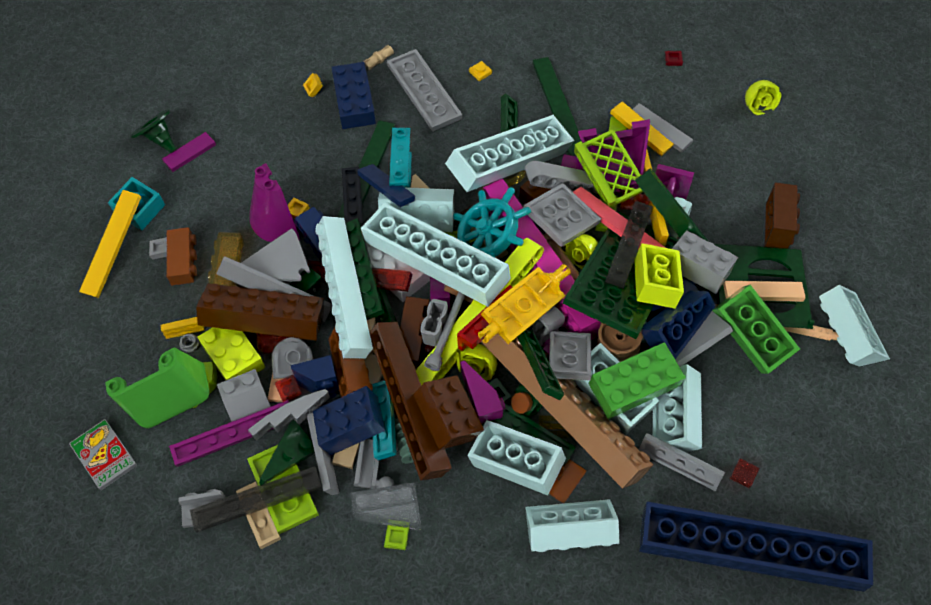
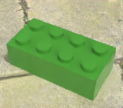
(756, 329)
(636, 380)

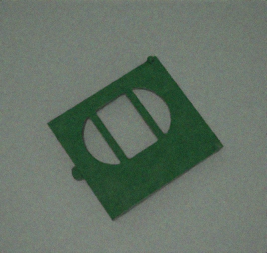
(791, 258)

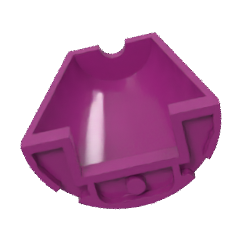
(635, 144)
(268, 208)

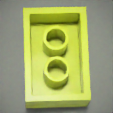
(658, 276)
(230, 352)

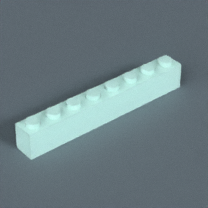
(343, 288)

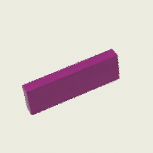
(189, 152)

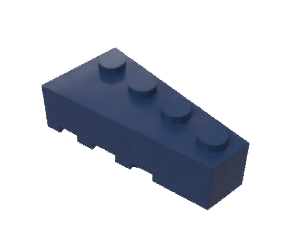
(679, 324)

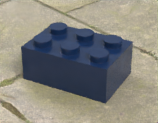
(348, 420)

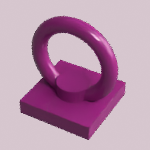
(675, 180)

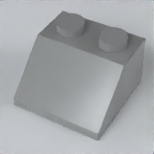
(243, 395)

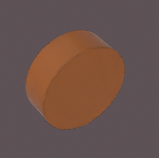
(521, 402)

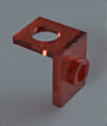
(629, 203)

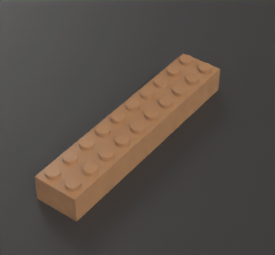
(579, 417)

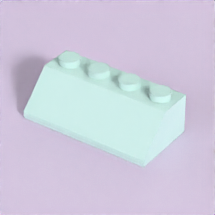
(852, 326)
(678, 413)
(572, 525)

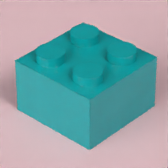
(148, 207)

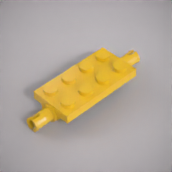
(523, 304)

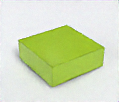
(396, 537)

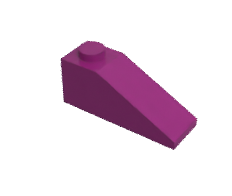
(482, 395)

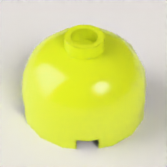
(764, 94)
(580, 249)
(479, 359)

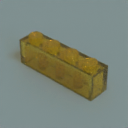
(226, 245)

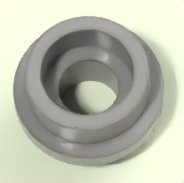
(189, 338)

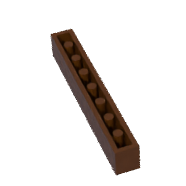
(402, 384)

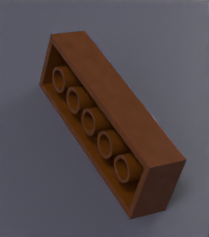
(260, 311)

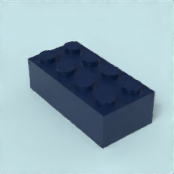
(353, 95)

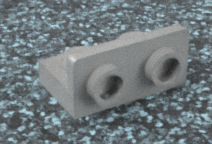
(195, 500)

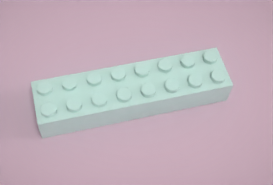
(508, 152)
(436, 254)

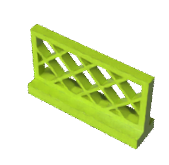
(595, 172)

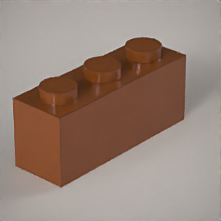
(181, 256)

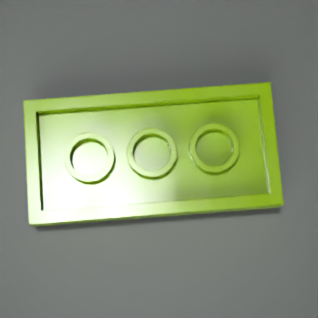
(288, 513)

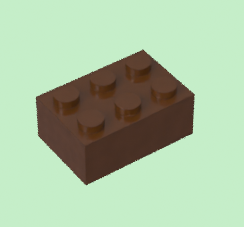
(782, 216)
(448, 412)

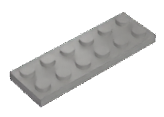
(424, 90)

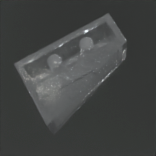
(388, 506)

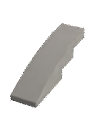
(294, 410)

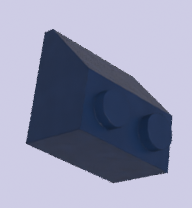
(317, 375)

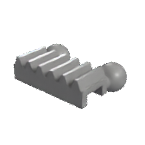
(368, 466)

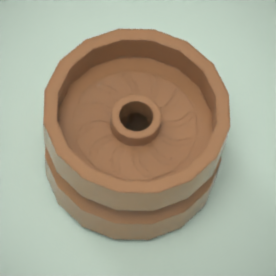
(618, 343)

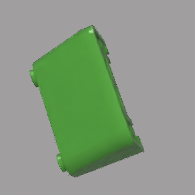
(164, 394)

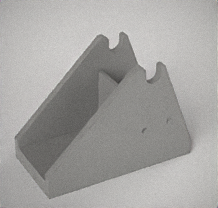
(280, 259)

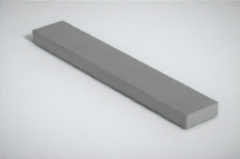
(254, 279)

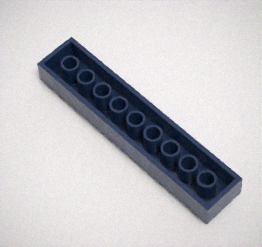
(757, 546)

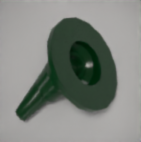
(157, 131)

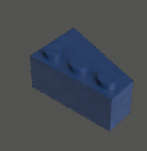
(307, 224)

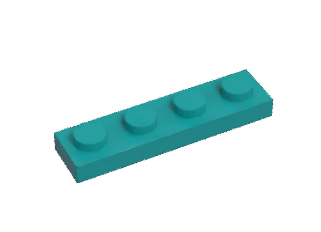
(385, 442)

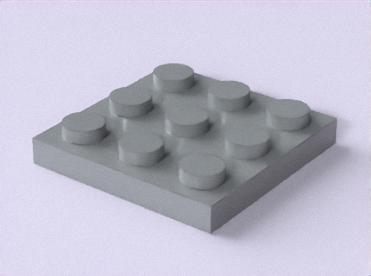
(562, 214)

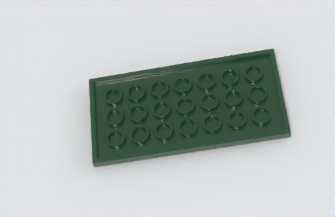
(606, 301)

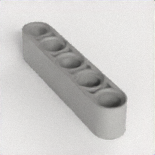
(552, 175)

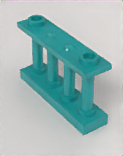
(400, 158)

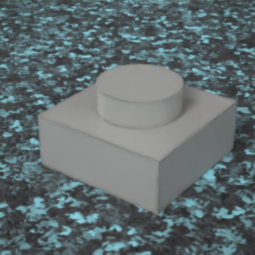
(158, 248)

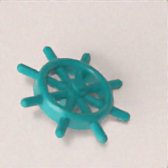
(488, 228)

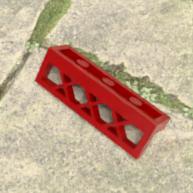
(469, 334)

